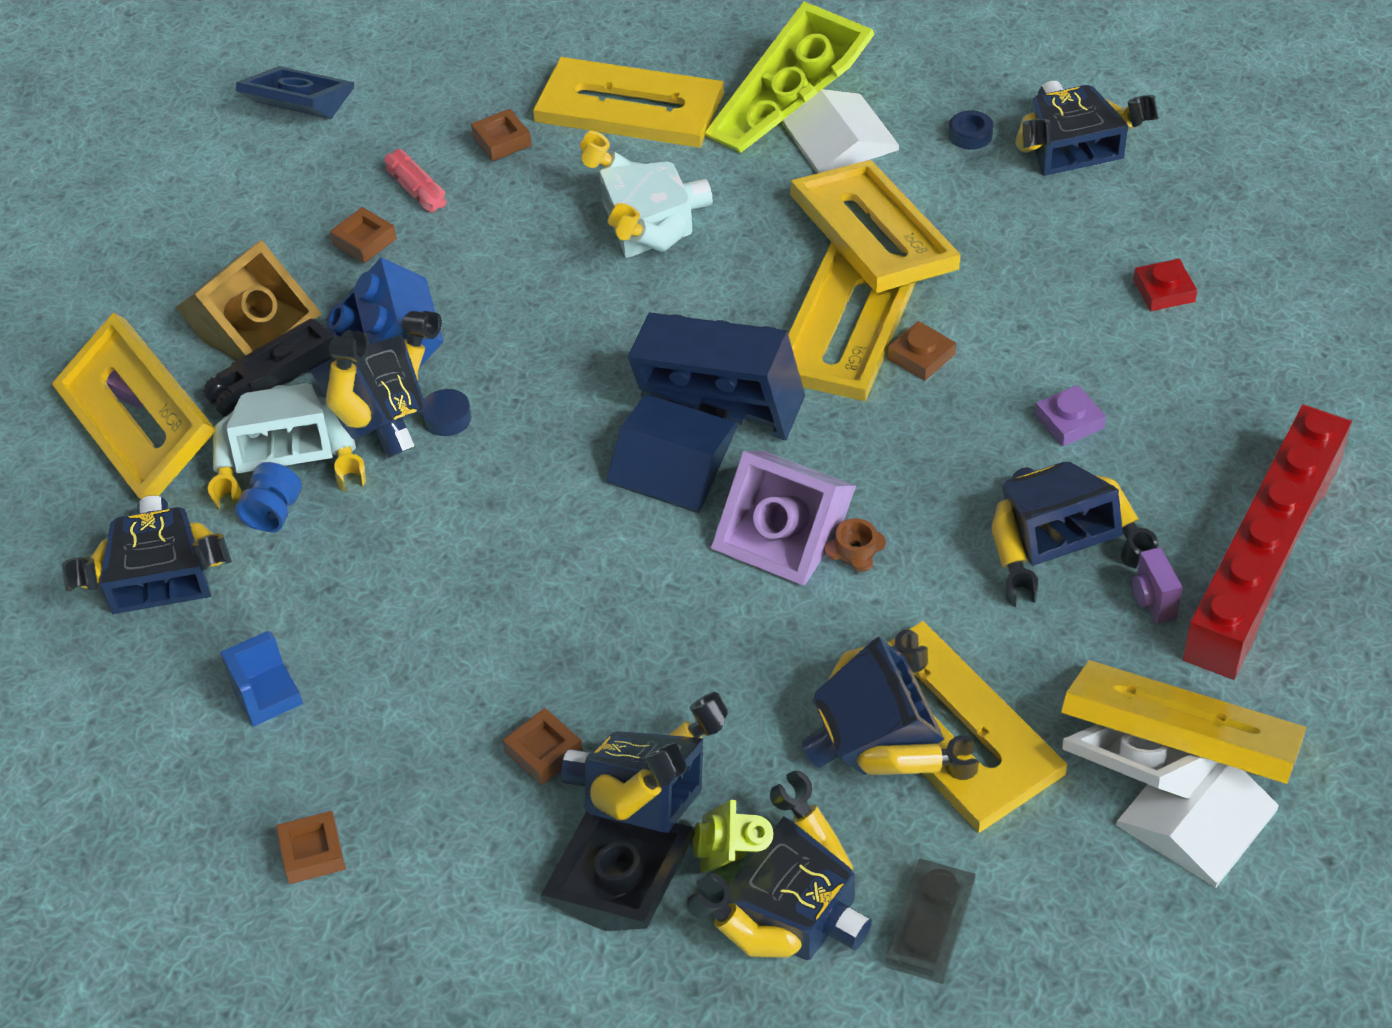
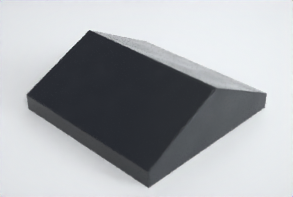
(616, 872)

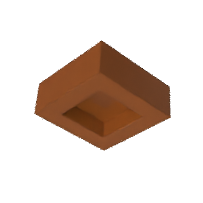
(501, 134)
(363, 235)
(921, 350)
(541, 745)
(310, 847)

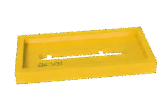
(564, 106)
(912, 233)
(819, 320)
(116, 432)
(1185, 721)
(1025, 758)

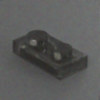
(931, 921)

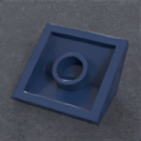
(297, 91)
(670, 452)

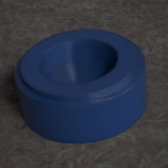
(971, 130)
(446, 412)

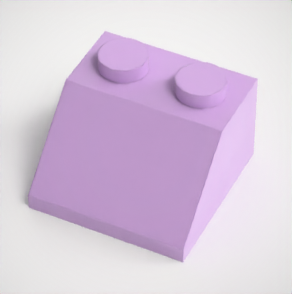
(781, 515)

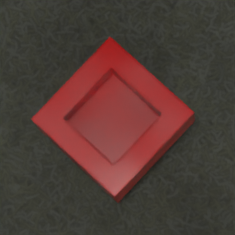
(1165, 284)

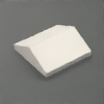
(838, 130)
(1141, 759)
(1207, 828)

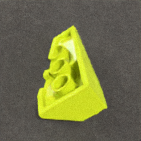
(796, 66)

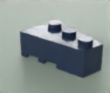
(721, 365)

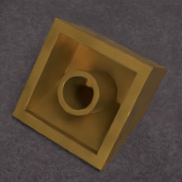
(247, 303)

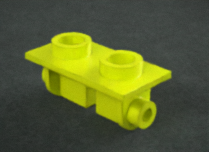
(728, 836)

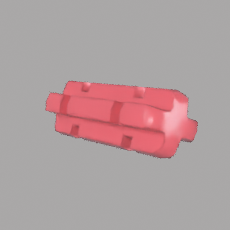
(415, 180)

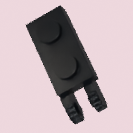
(270, 365)

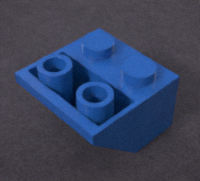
(380, 304)

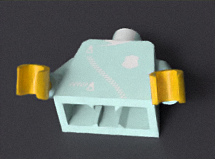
(643, 200)
(282, 428)

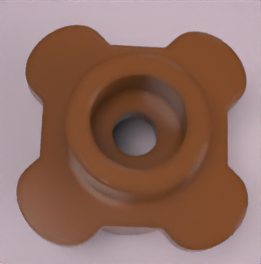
(860, 533)

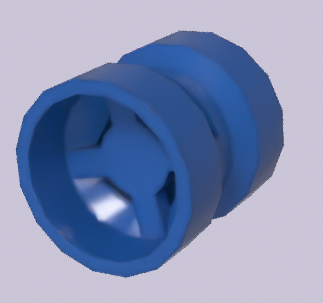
(267, 500)

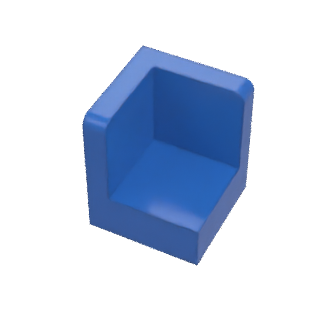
(260, 678)

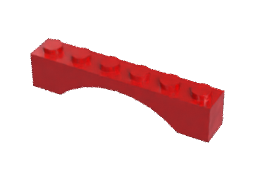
(1260, 549)

